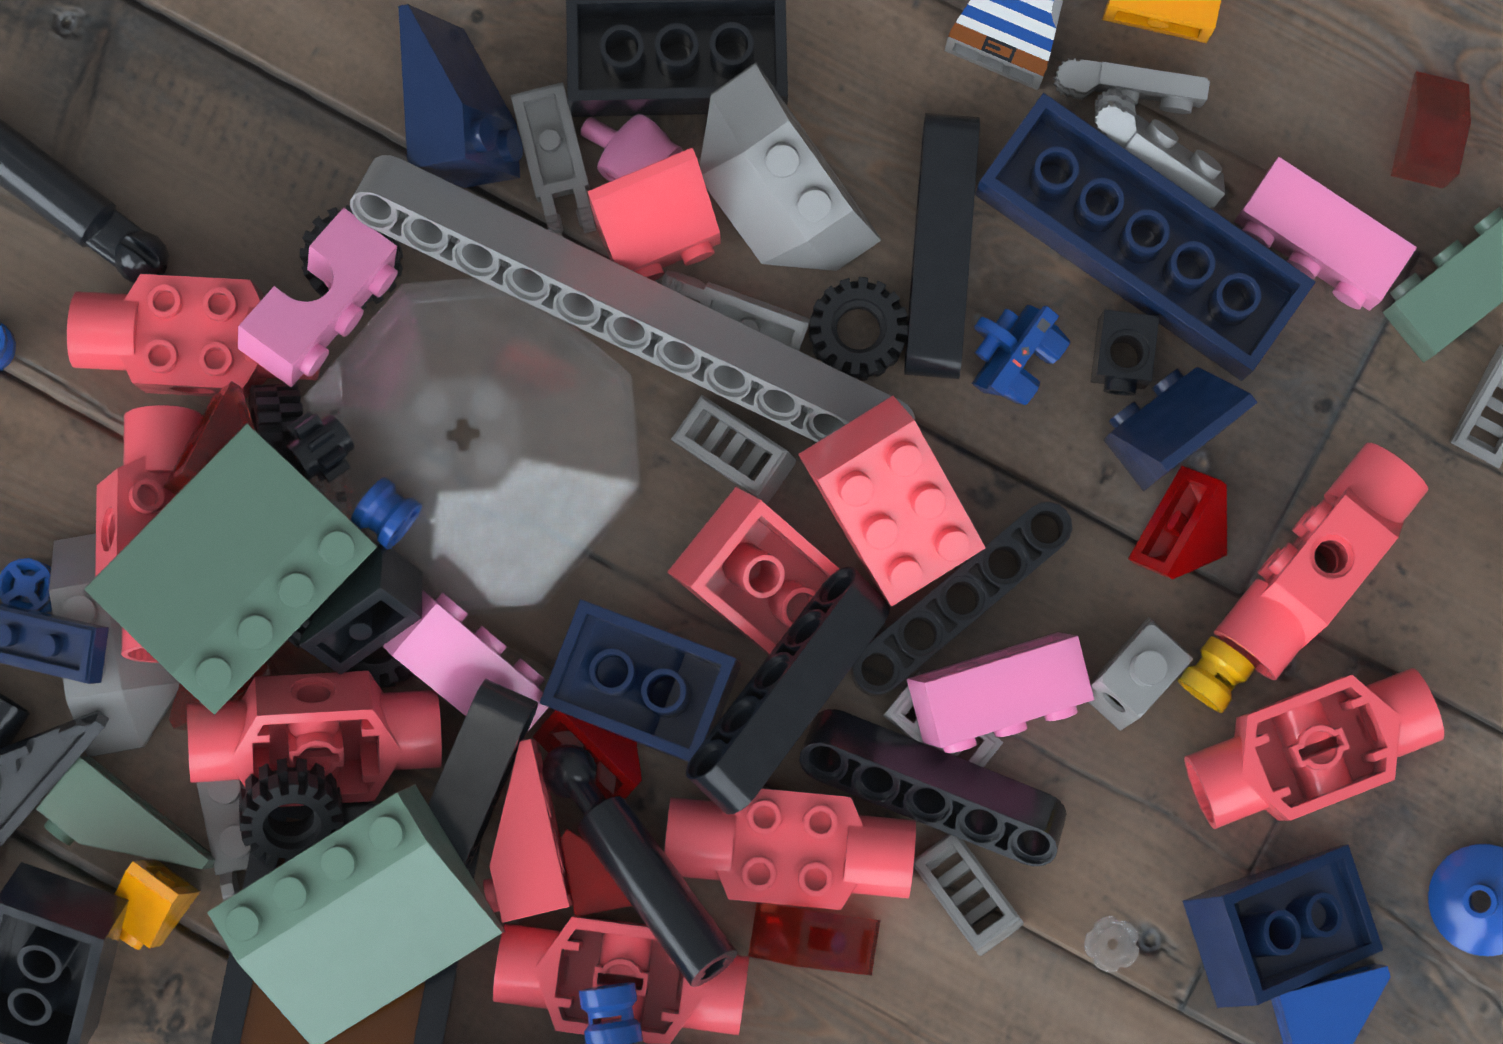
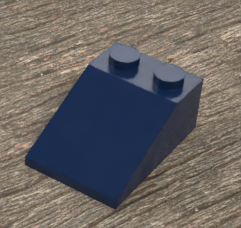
(452, 107)
(1175, 423)
(639, 681)
(1282, 927)

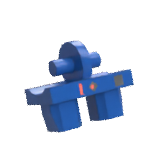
(1009, 347)

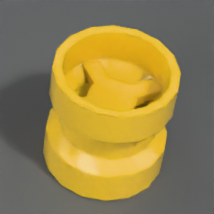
(1216, 674)

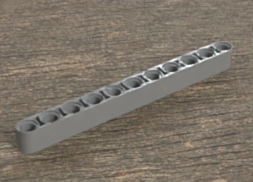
(609, 300)

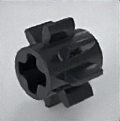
(318, 447)

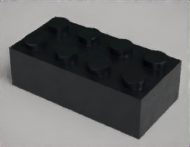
(668, 53)

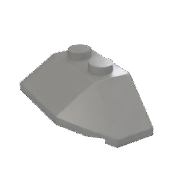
(777, 180)
(131, 691)

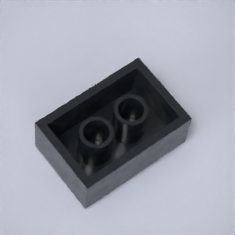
(54, 956)

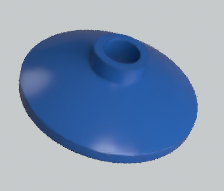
(1451, 899)

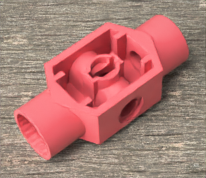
(169, 334)
(136, 491)
(1353, 533)
(321, 718)
(1314, 748)
(792, 849)
(551, 967)

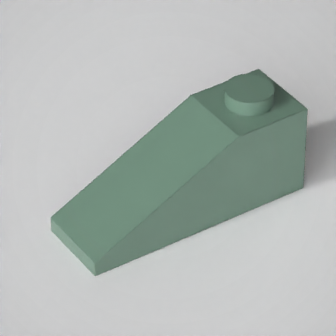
(107, 814)

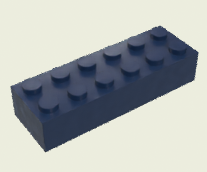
(1143, 237)

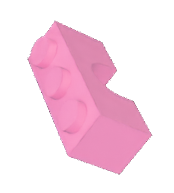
(293, 334)

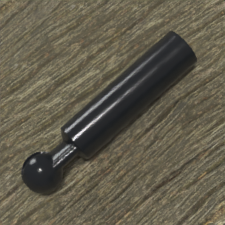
(77, 208)
(640, 868)

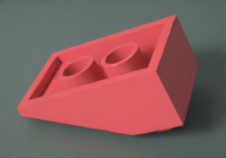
(657, 216)
(752, 569)
(528, 849)

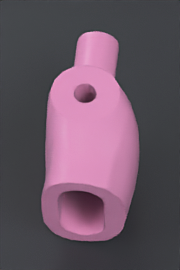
(631, 147)

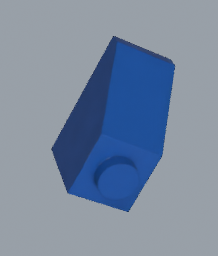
(1330, 1007)

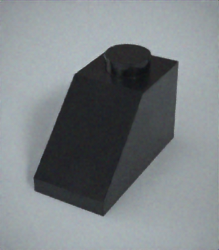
(365, 610)

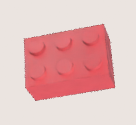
(892, 500)

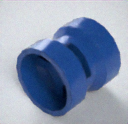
(609, 1002)

